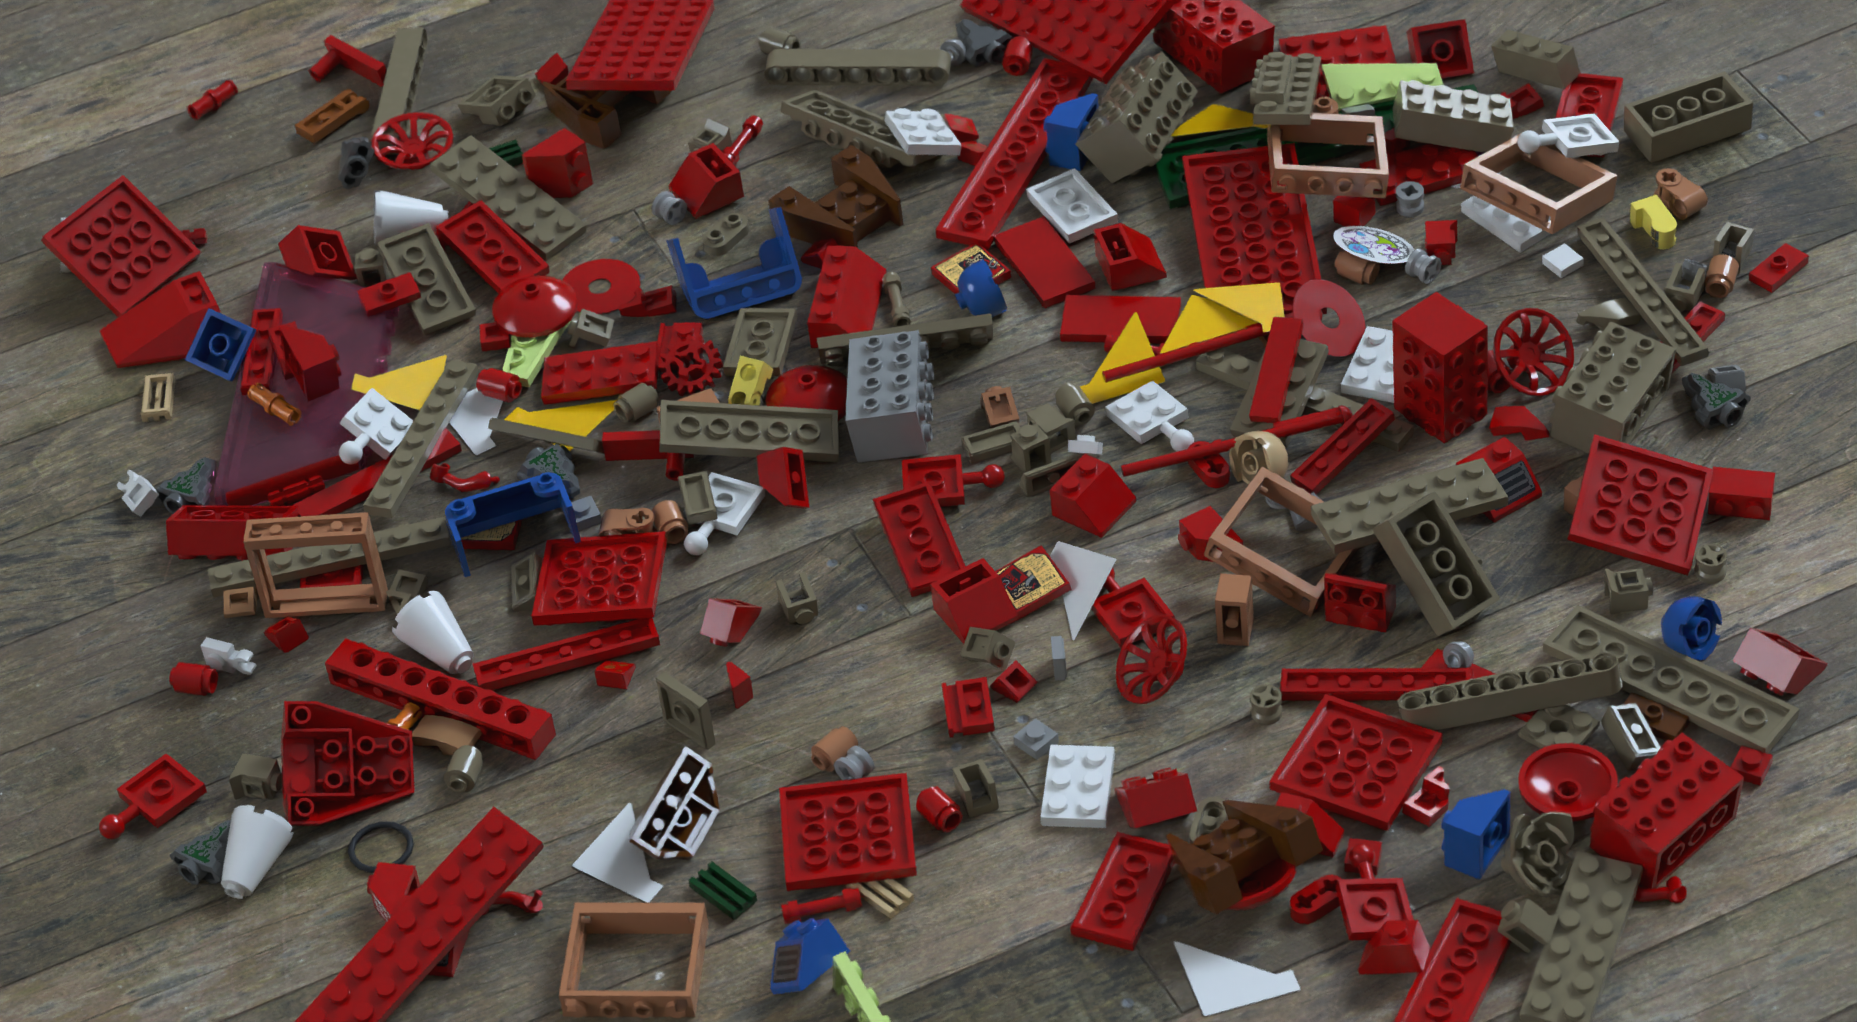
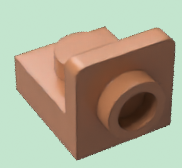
(999, 406)

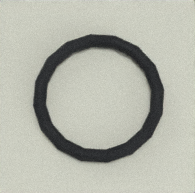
(382, 824)

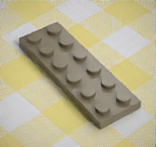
(515, 199)
(941, 333)
(747, 429)
(1461, 488)
(1583, 941)

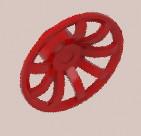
(414, 149)
(1529, 354)
(1159, 663)

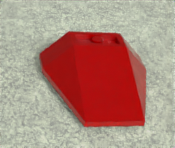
(161, 324)
(340, 763)

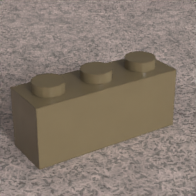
(1535, 59)

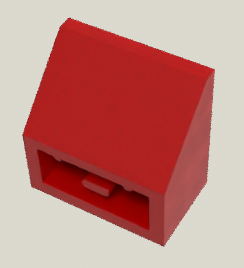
(707, 181)
(1127, 256)
(972, 599)
(1359, 602)
(1155, 798)

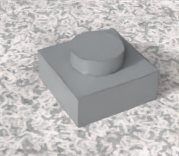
(586, 513)
(1036, 739)

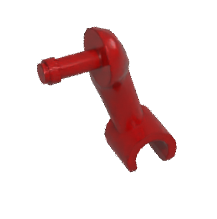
(477, 482)
(1673, 892)
(528, 903)

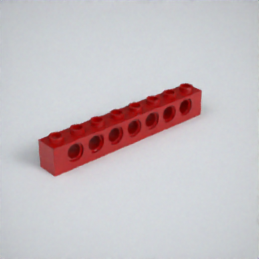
(398, 682)

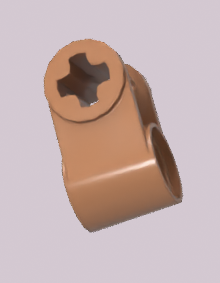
(1679, 194)
(626, 521)

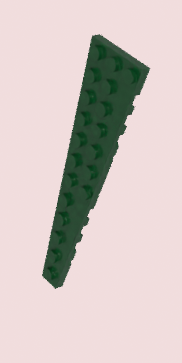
(1170, 166)

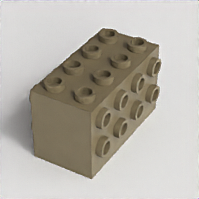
(1137, 117)
(1612, 388)

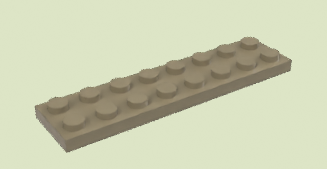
(1677, 681)

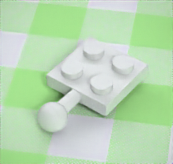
(1572, 136)
(1149, 413)
(374, 424)
(734, 506)

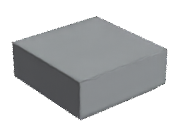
(1058, 656)

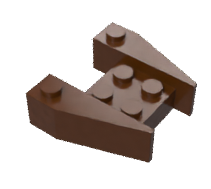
(591, 111)
(848, 212)
(1241, 846)

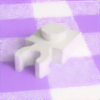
(1085, 445)
(138, 493)
(224, 657)

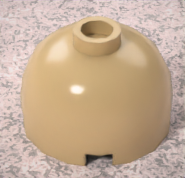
(1255, 451)

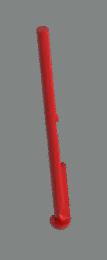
(1194, 349)
(1281, 429)

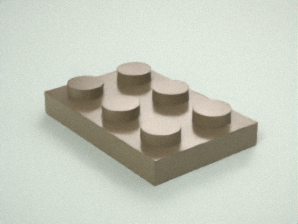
(762, 336)

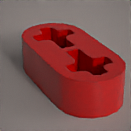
(1203, 468)
(1316, 897)

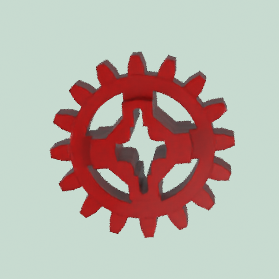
(683, 356)

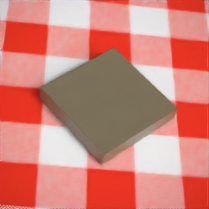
(685, 710)

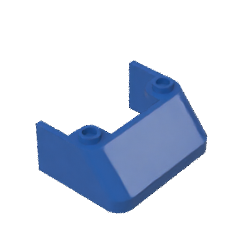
(775, 277)
(505, 506)

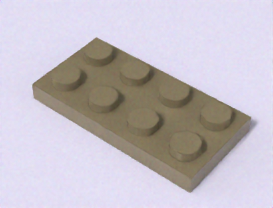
(442, 293)
(1305, 372)

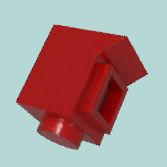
(1441, 239)

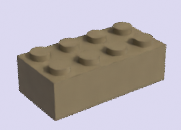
(1451, 117)
(1688, 117)
(1436, 563)

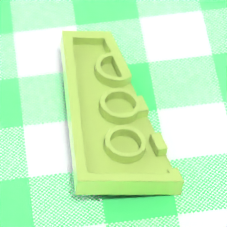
(1374, 83)
(528, 355)
(858, 999)

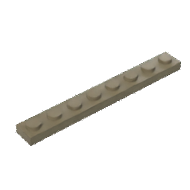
(1642, 291)
(1240, 371)
(420, 439)
(328, 558)

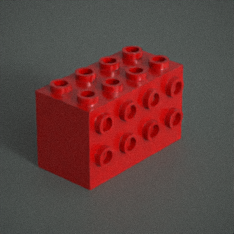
(1216, 39)
(1440, 367)
(1666, 810)

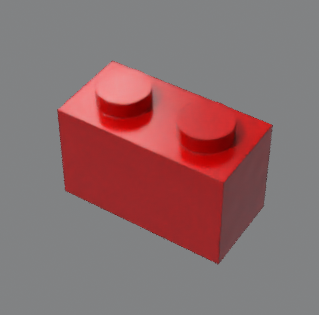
(1741, 493)

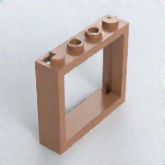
(1325, 179)
(1483, 181)
(315, 531)
(1264, 572)
(633, 919)

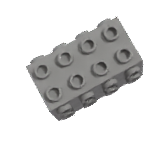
(889, 396)

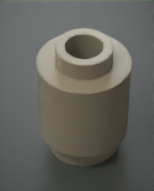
(777, 39)
(636, 403)
(1074, 404)
(463, 769)

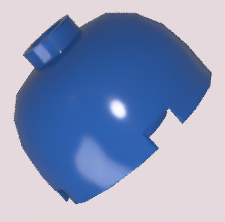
(979, 291)
(1691, 626)

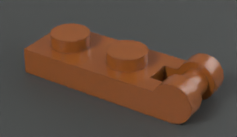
(331, 115)

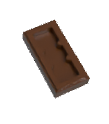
(1662, 720)

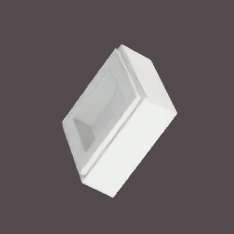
(1562, 260)

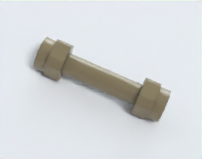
(892, 287)

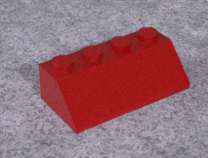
(845, 294)
(217, 529)

